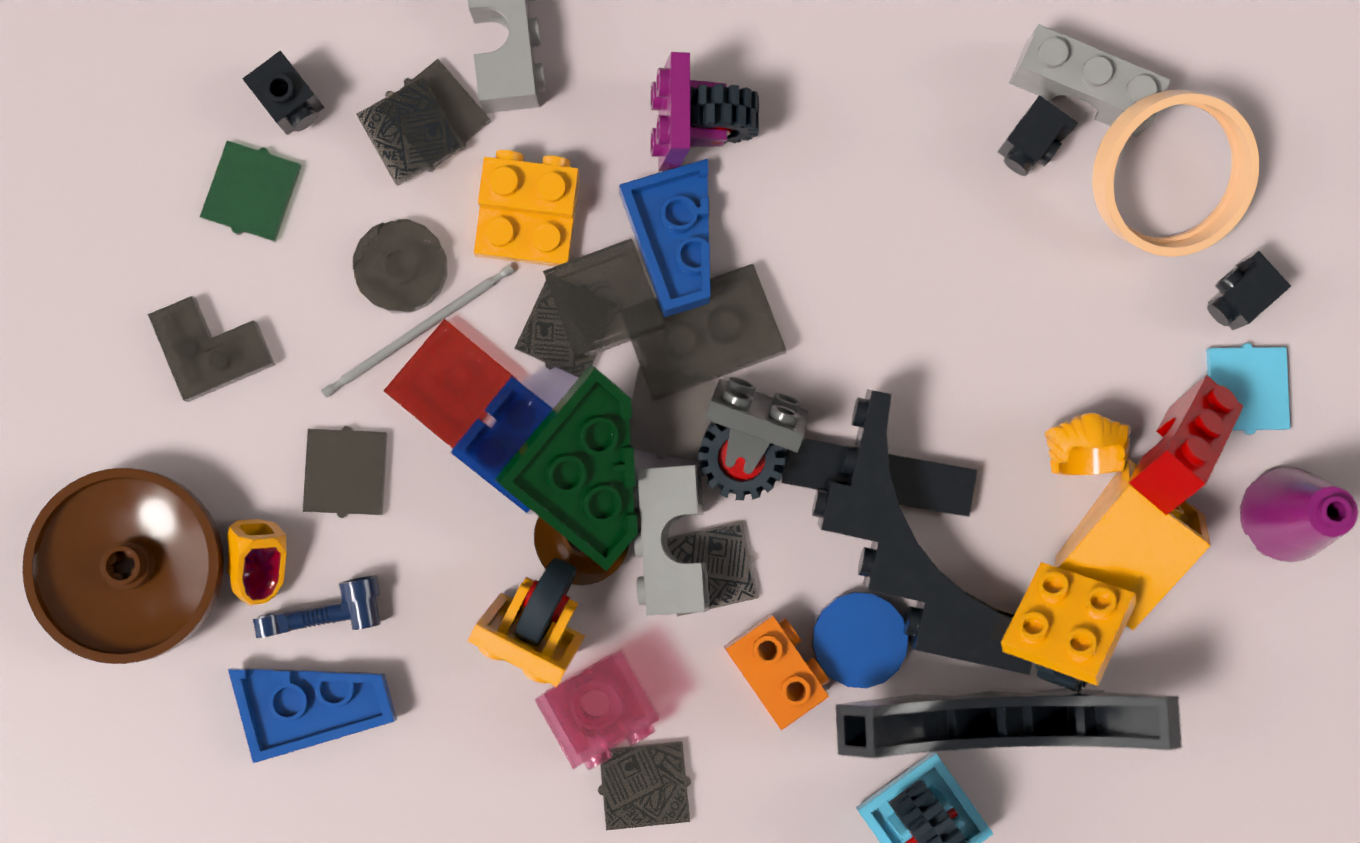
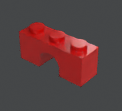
(1190, 446)

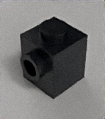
(284, 94)

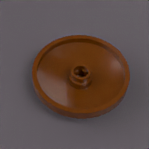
(122, 565)

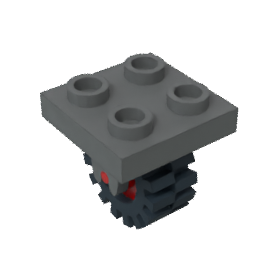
(749, 438)

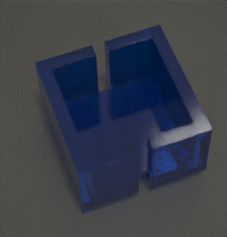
(490, 448)

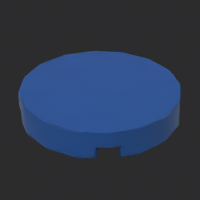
(859, 640)

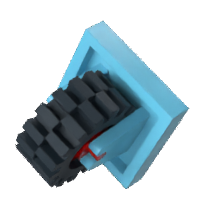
(924, 808)

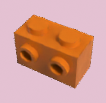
(777, 670)

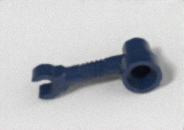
(357, 605)

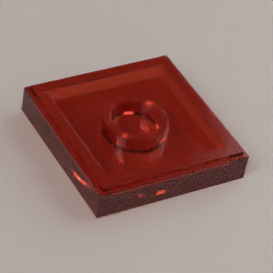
(448, 383)

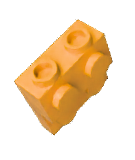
(526, 209)

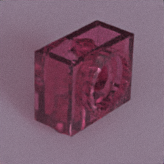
(590, 737)

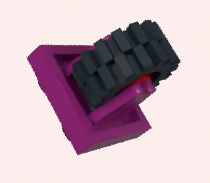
(697, 113)

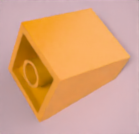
(1135, 544)

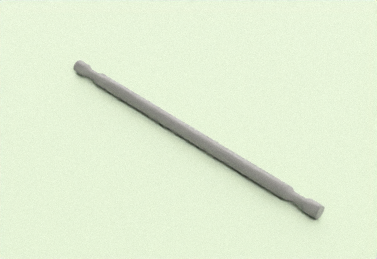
(418, 330)

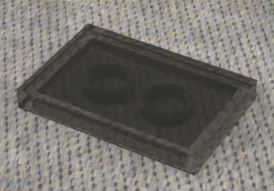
(711, 339)

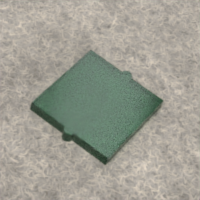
(250, 191)

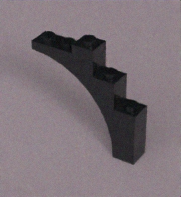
(867, 508)
(1007, 720)

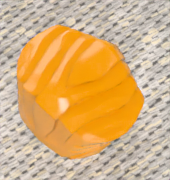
(1088, 445)

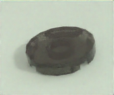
(400, 266)

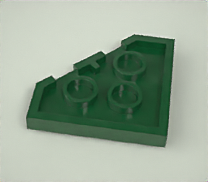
(581, 469)

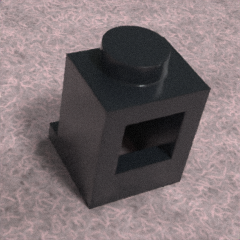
(1036, 137)
(1246, 291)

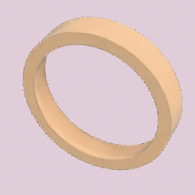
(1237, 194)

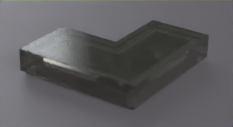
(203, 361)

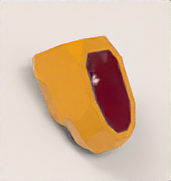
(256, 560)

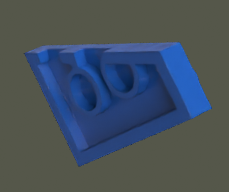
(672, 233)
(306, 708)

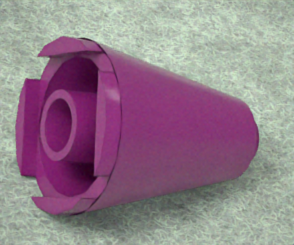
(1295, 514)

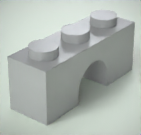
(1064, 66)
(508, 75)
(667, 582)

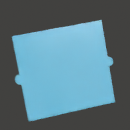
(1257, 380)

